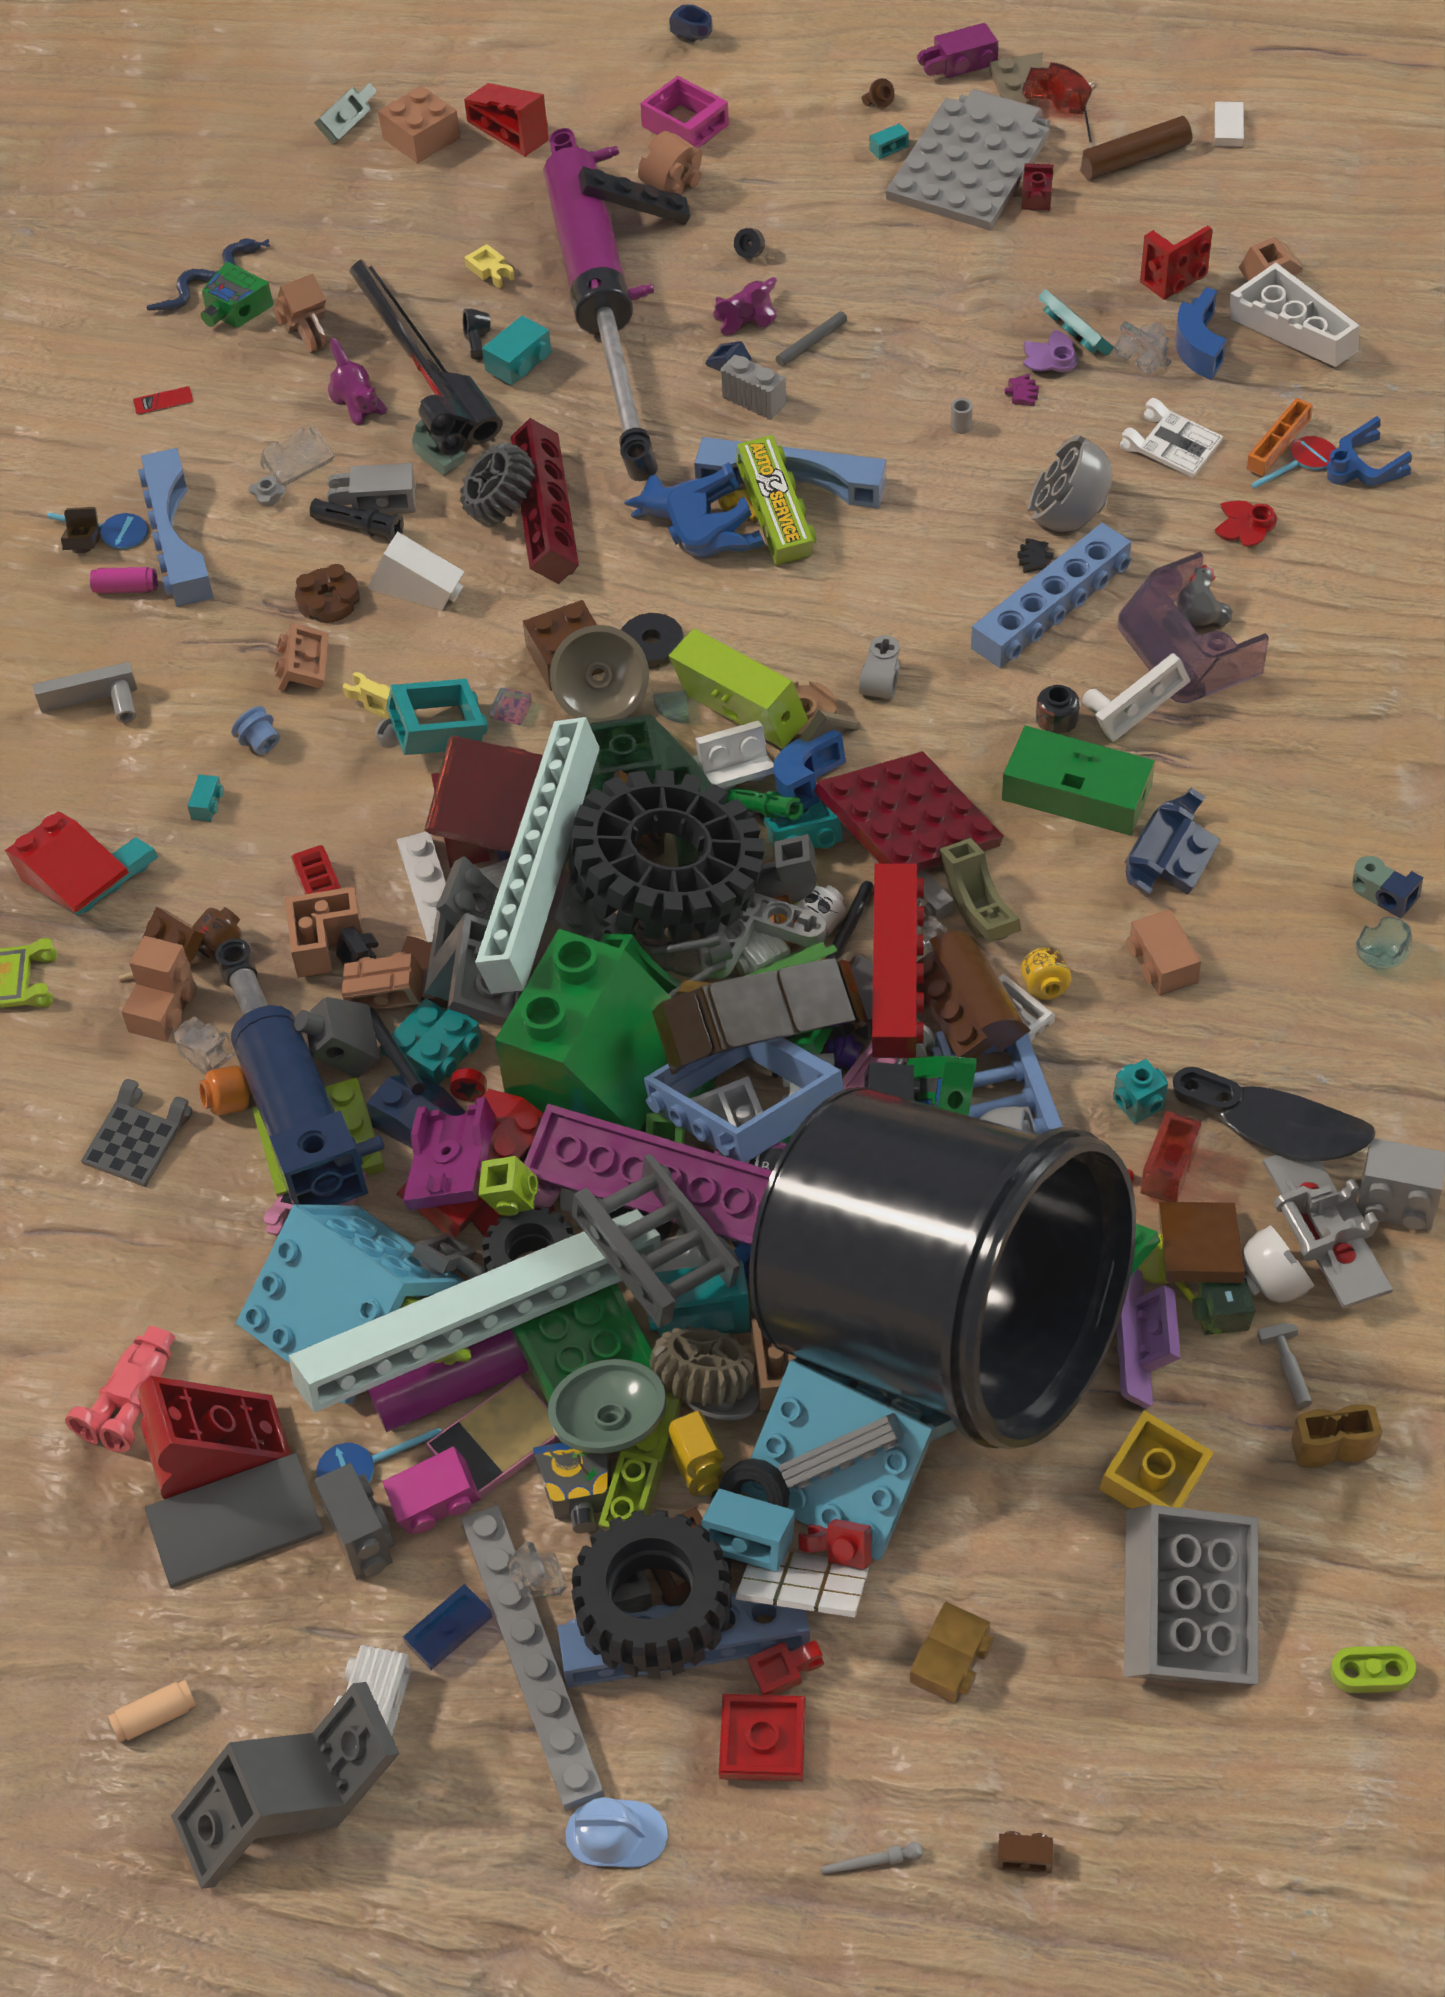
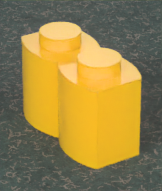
(696, 1453)

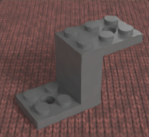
(470, 888)
(455, 975)
(284, 1784)

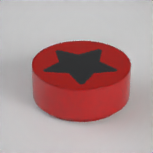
(468, 1084)

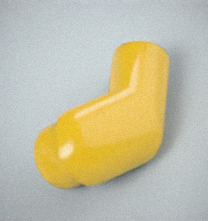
(731, 500)

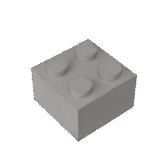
(1401, 1183)

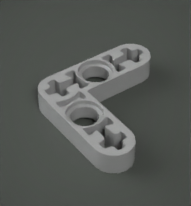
(757, 919)

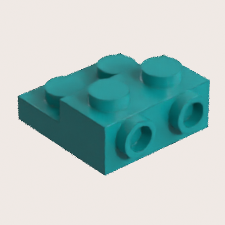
(816, 821)
(436, 1040)

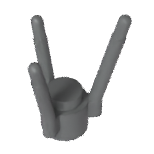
(711, 949)

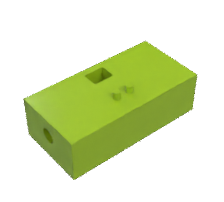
(738, 687)

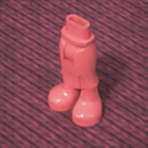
(139, 1361)

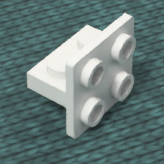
(734, 755)

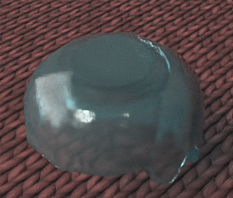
(1386, 944)

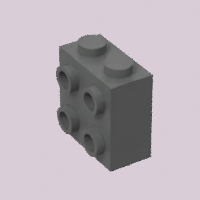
(356, 1520)

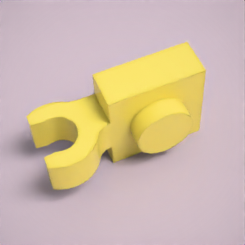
(370, 693)

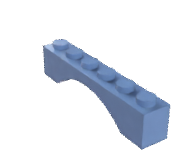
(851, 477)
(185, 566)

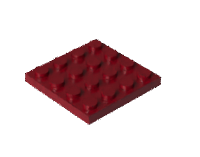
(906, 811)

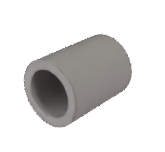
(961, 415)

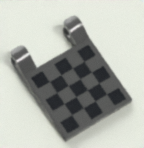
(134, 1140)

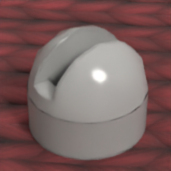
(388, 738)

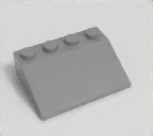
(1191, 1596)

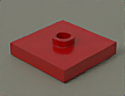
(762, 1737)

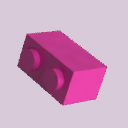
(431, 1491)

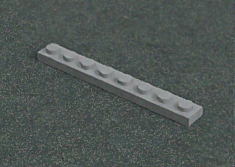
(533, 1662)

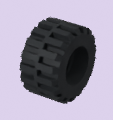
(522, 1233)

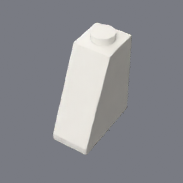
(416, 574)

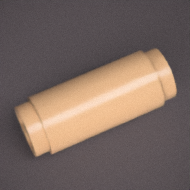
(151, 1711)

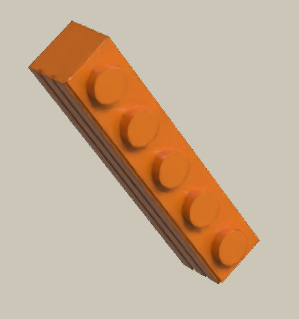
(1279, 437)

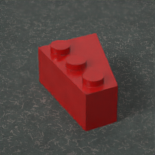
(509, 116)

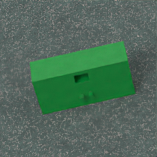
(1078, 780)

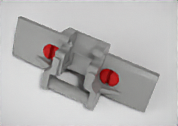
(1329, 1228)

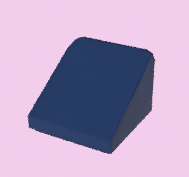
(725, 352)

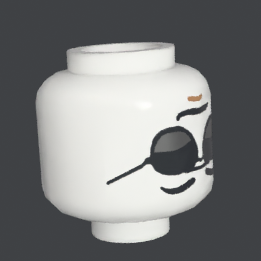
(827, 903)

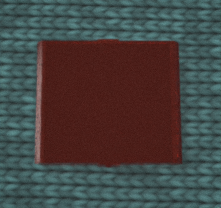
(482, 793)

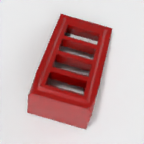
(311, 863)

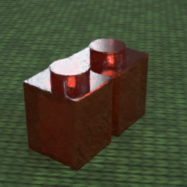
(1171, 1157)

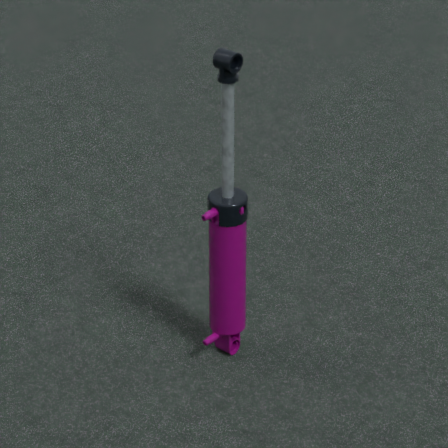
(597, 281)

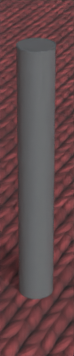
(811, 338)

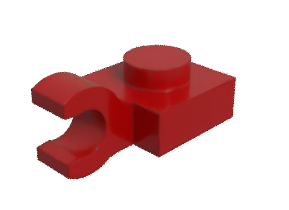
(844, 1540)
(779, 1669)

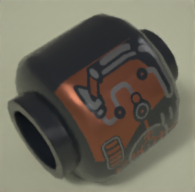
(1057, 709)

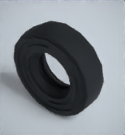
(760, 1472)

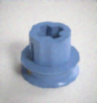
(256, 730)

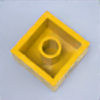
(1155, 1466)

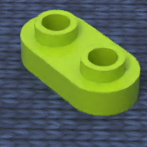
(1371, 1667)

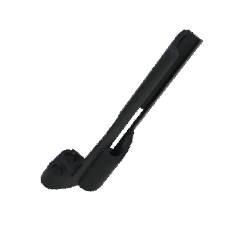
(463, 409)

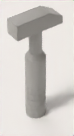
(1279, 1333)

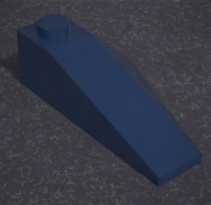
(395, 1106)

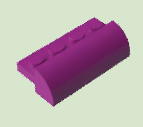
(441, 1385)

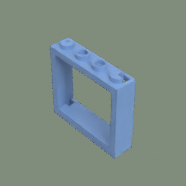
(813, 1075)

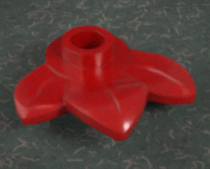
(1246, 522)

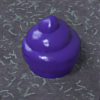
(844, 1050)

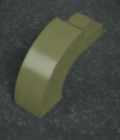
(975, 892)

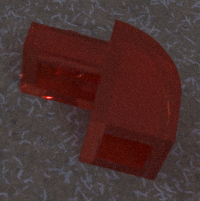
(1060, 85)

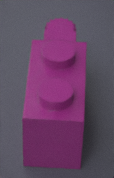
(960, 51)

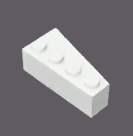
(1294, 315)

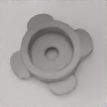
(267, 491)

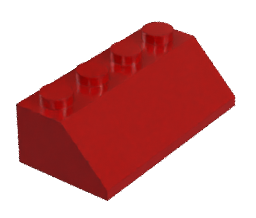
(512, 1136)

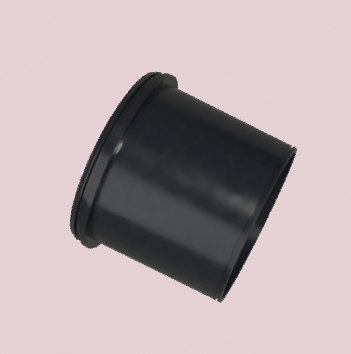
(946, 1259)

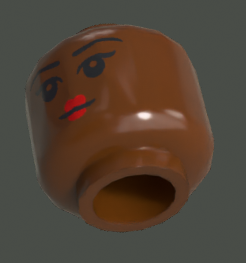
(218, 928)

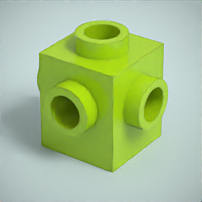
(507, 1185)

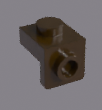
(81, 529)

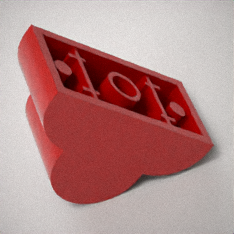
(206, 1432)

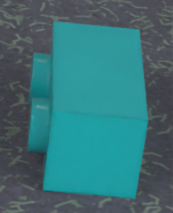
(889, 141)
(205, 798)

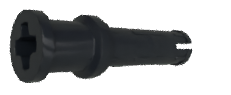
(369, 521)

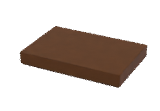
(1201, 1242)

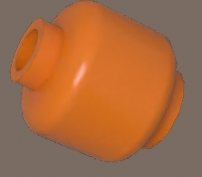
(225, 1090)

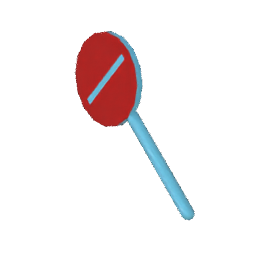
(1308, 452)

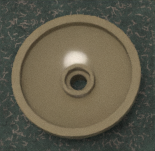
(624, 671)

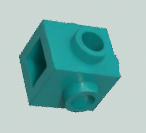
(1140, 1090)

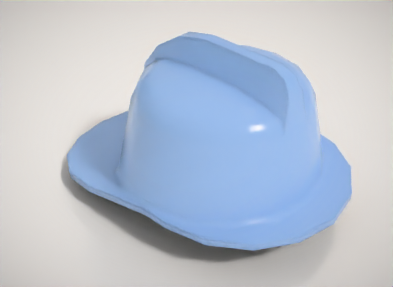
(616, 1833)

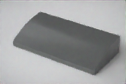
(233, 1520)

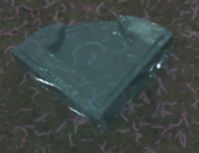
(672, 706)

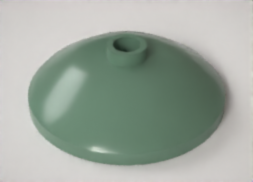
(607, 1406)

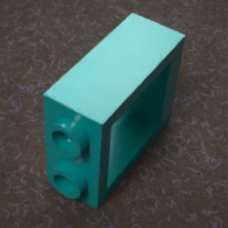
(434, 694)
(708, 1304)

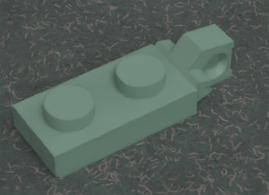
(345, 113)

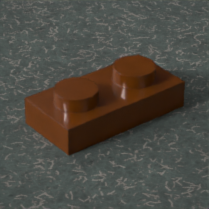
(170, 928)

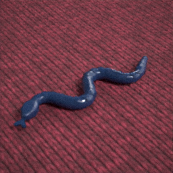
(244, 245)

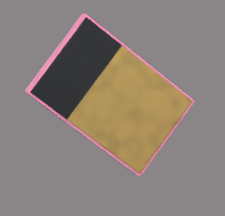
(499, 1435)

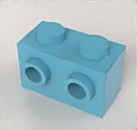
(750, 1529)

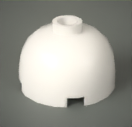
(1273, 1268)

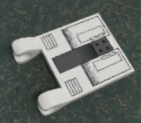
(1173, 441)

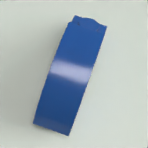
(1194, 341)
(803, 762)

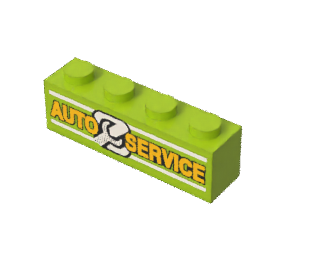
(775, 500)

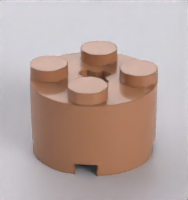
(671, 164)

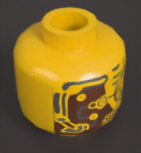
(1046, 970)

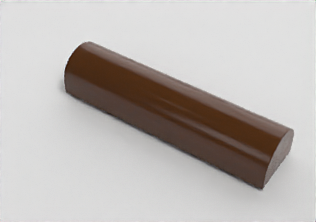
(1136, 147)

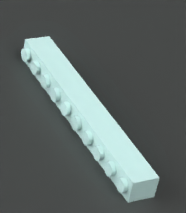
(537, 857)
(456, 1318)

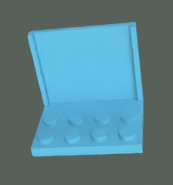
(330, 1275)
(824, 1405)

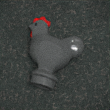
(1199, 603)

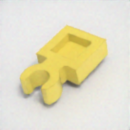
(489, 263)

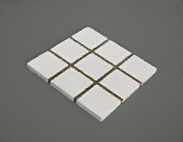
(805, 1584)

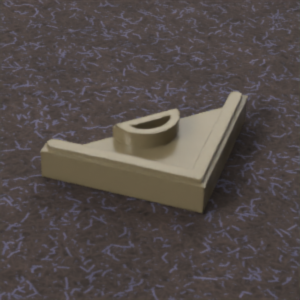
(827, 721)

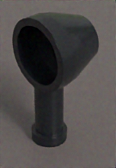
(475, 325)

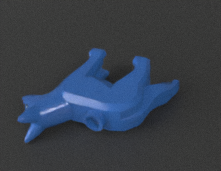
(691, 514)

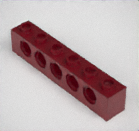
(547, 506)

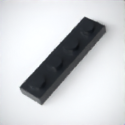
(634, 195)

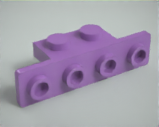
(1145, 1338)

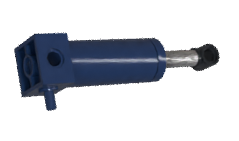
(307, 1136)

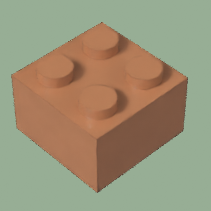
(419, 124)

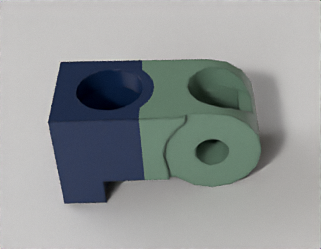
(1386, 886)

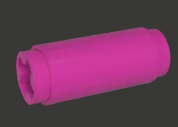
(124, 580)

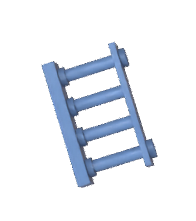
(1022, 1068)

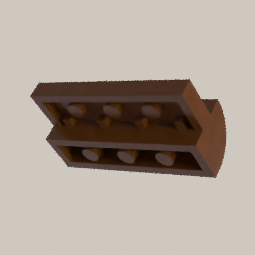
(968, 996)

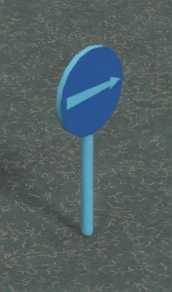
(119, 531)
(360, 1457)

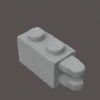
(382, 487)

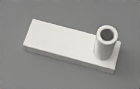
(1139, 699)

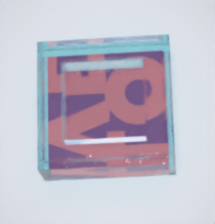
(510, 706)

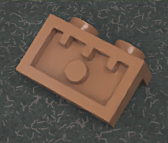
(301, 656)

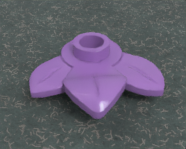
(1054, 355)

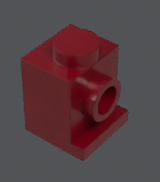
(1037, 186)

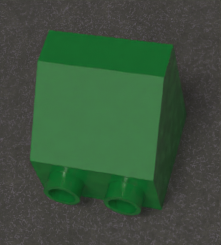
(584, 1033)

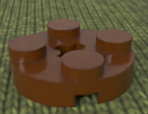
(324, 580)

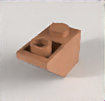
(1266, 254)

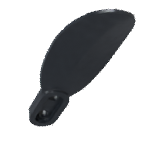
(1274, 1118)

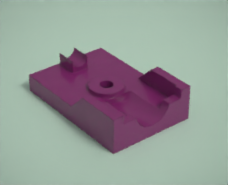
(448, 1155)

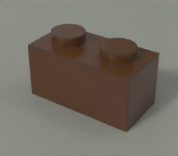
(1025, 1852)

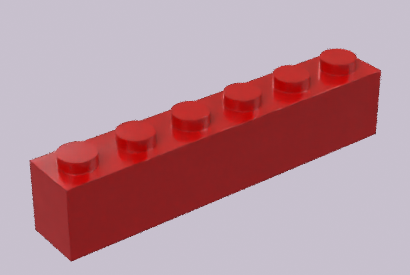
(895, 961)

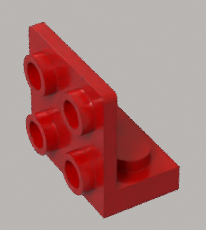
(1172, 267)

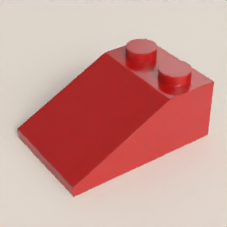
(65, 862)

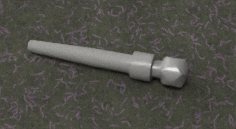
(893, 1855)

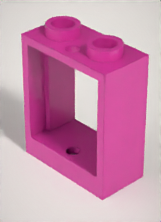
(710, 110)

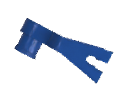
(1347, 466)

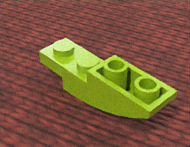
(640, 1471)

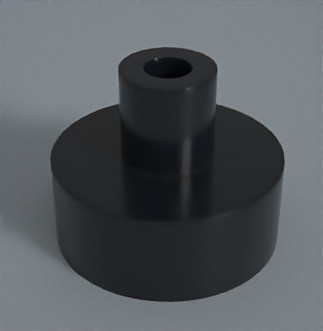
(749, 242)

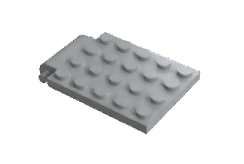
(971, 158)

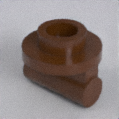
(880, 93)

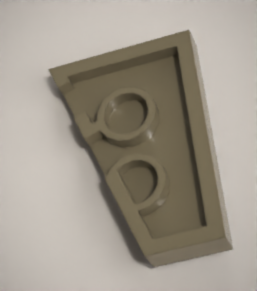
(1011, 74)

